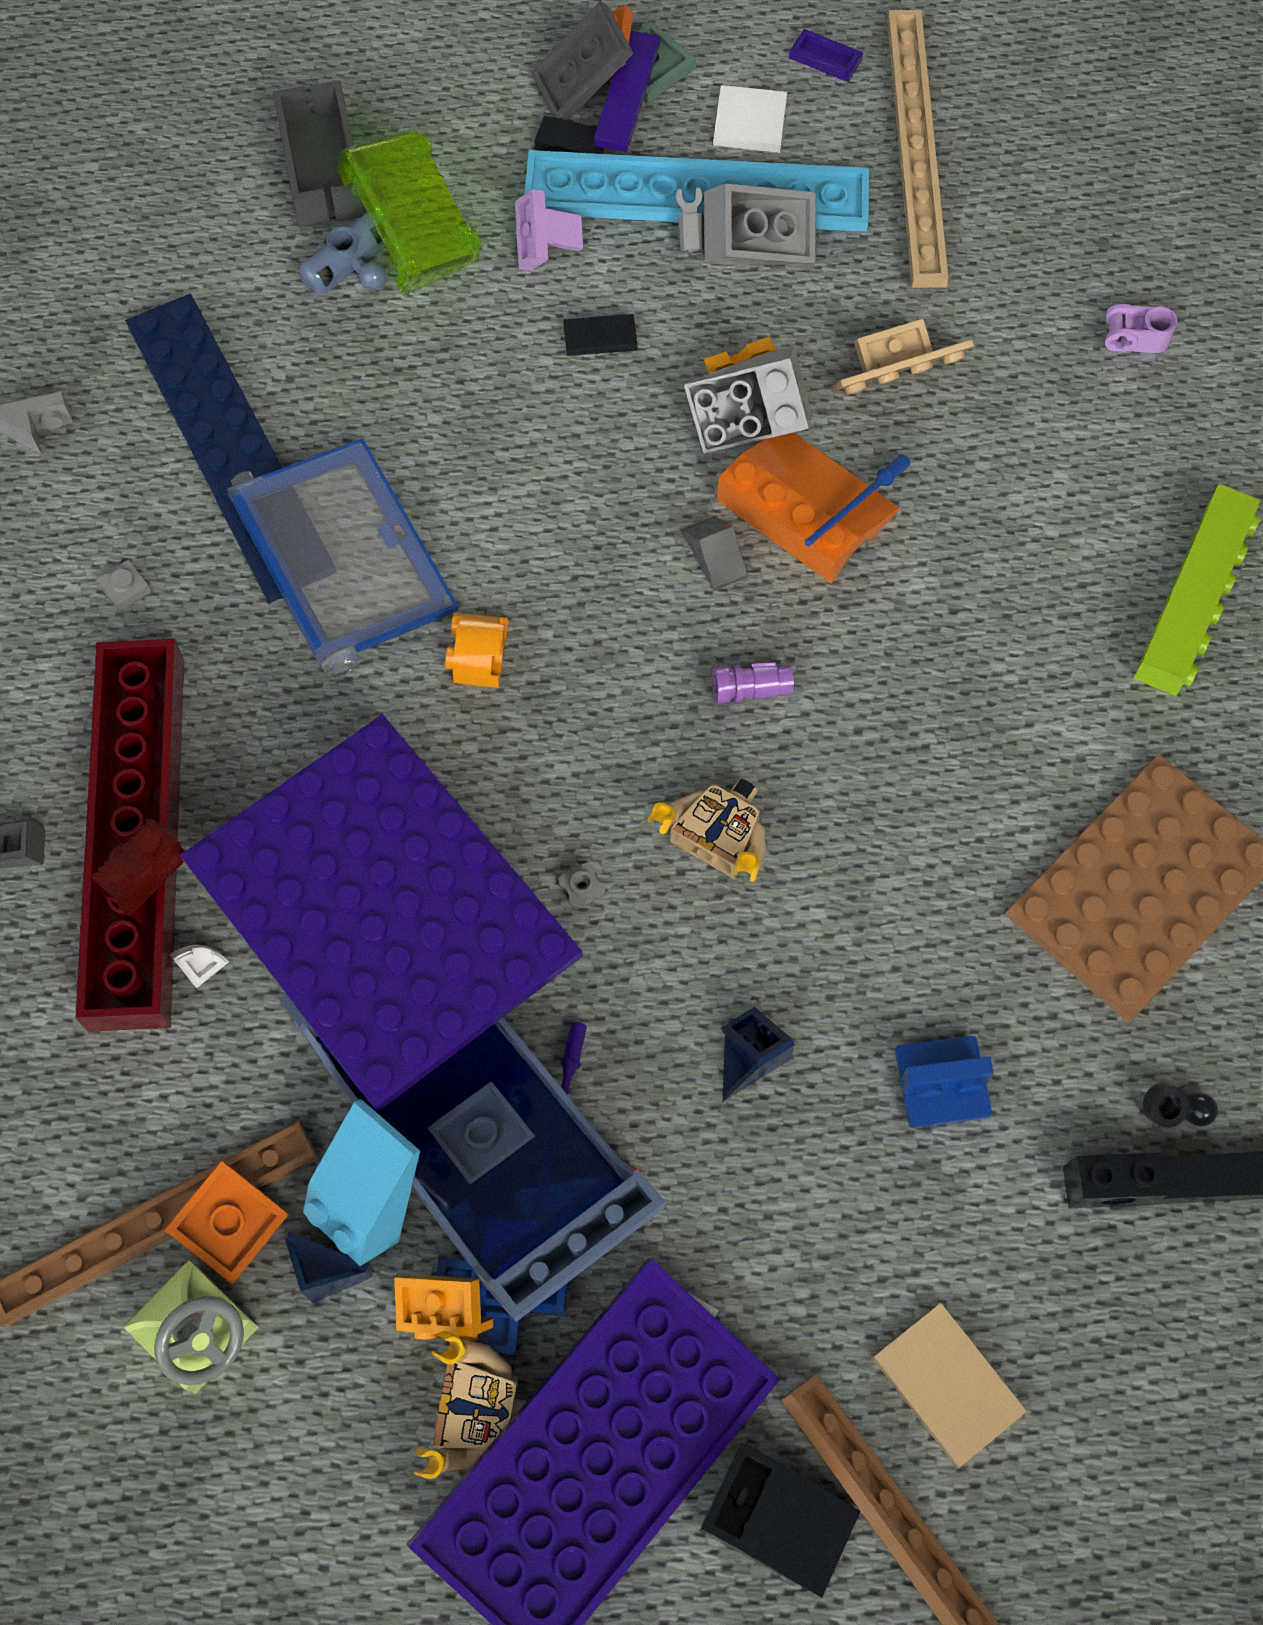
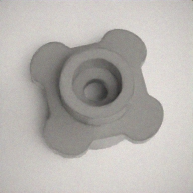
(577, 896)

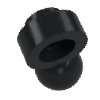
(1197, 1109)

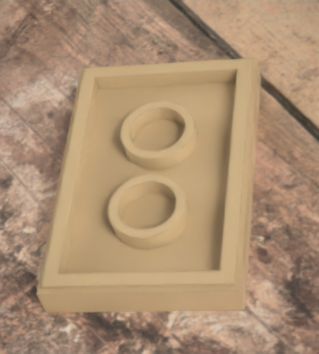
(949, 1385)

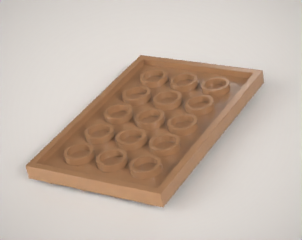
(1142, 888)

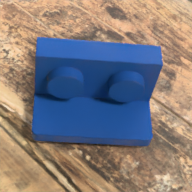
(944, 1081)

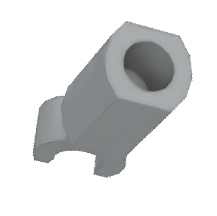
(690, 223)

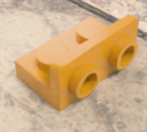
(439, 1304)

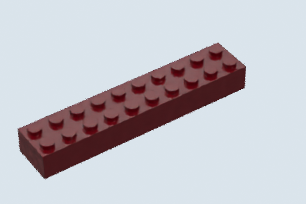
(132, 778)

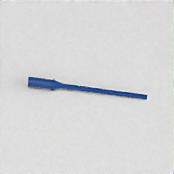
(884, 477)

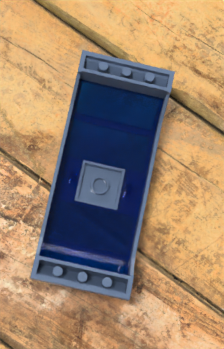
(510, 1166)

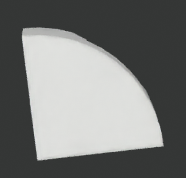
(198, 962)

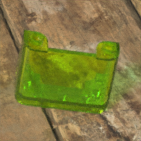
(410, 207)

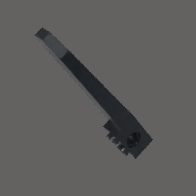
(1160, 1179)

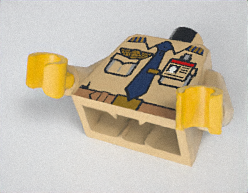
(717, 827)
(473, 1405)

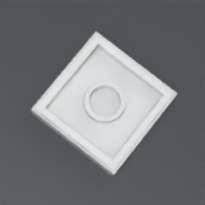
(750, 118)

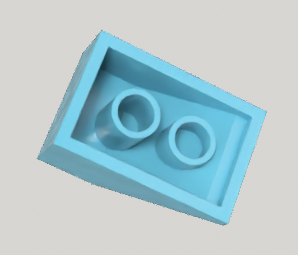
(363, 1185)

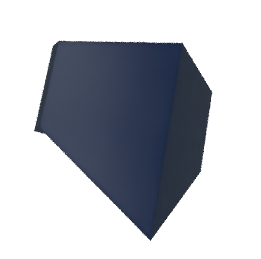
(752, 1050)
(323, 1270)

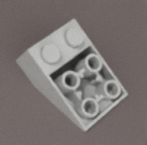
(750, 401)

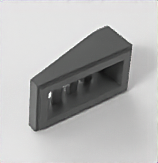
(27, 844)

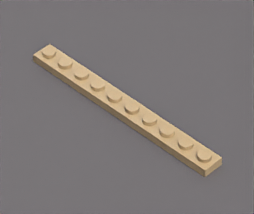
(917, 150)

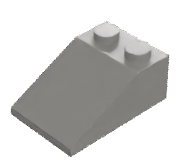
(758, 226)

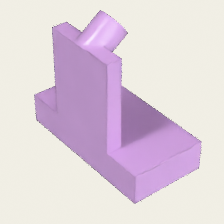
(543, 228)

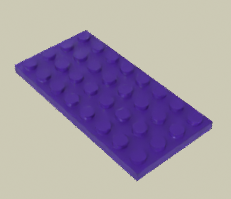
(595, 1458)

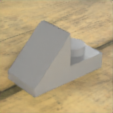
(24, 417)

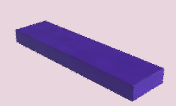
(627, 94)

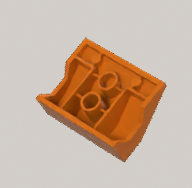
(793, 490)

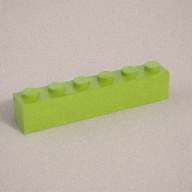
(1197, 591)

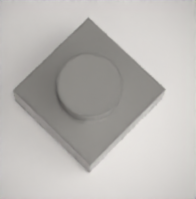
(124, 585)

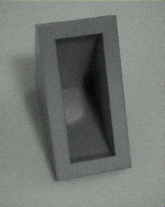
(716, 551)

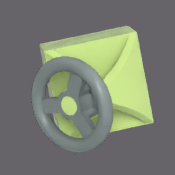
(191, 1328)

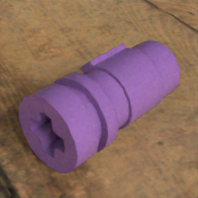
(753, 682)

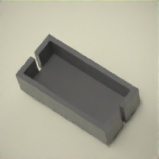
(313, 153)

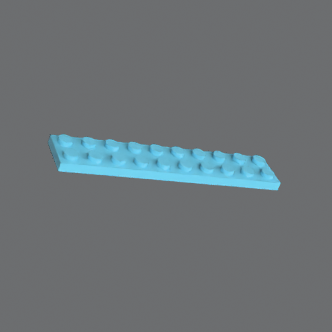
(648, 185)

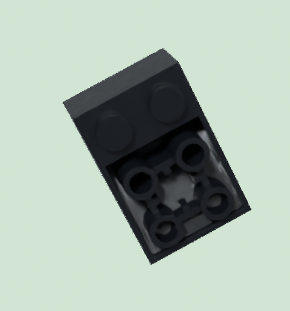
(780, 1519)

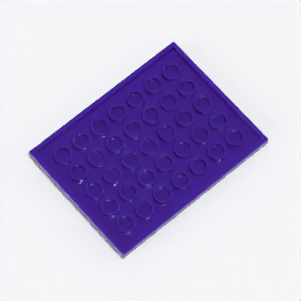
(381, 910)

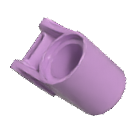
(1141, 329)

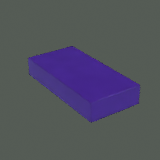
(826, 55)

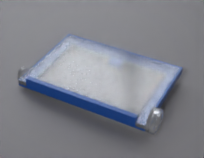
(341, 553)

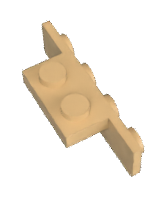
(897, 350)

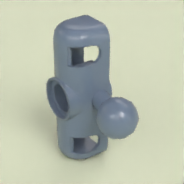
(345, 252)

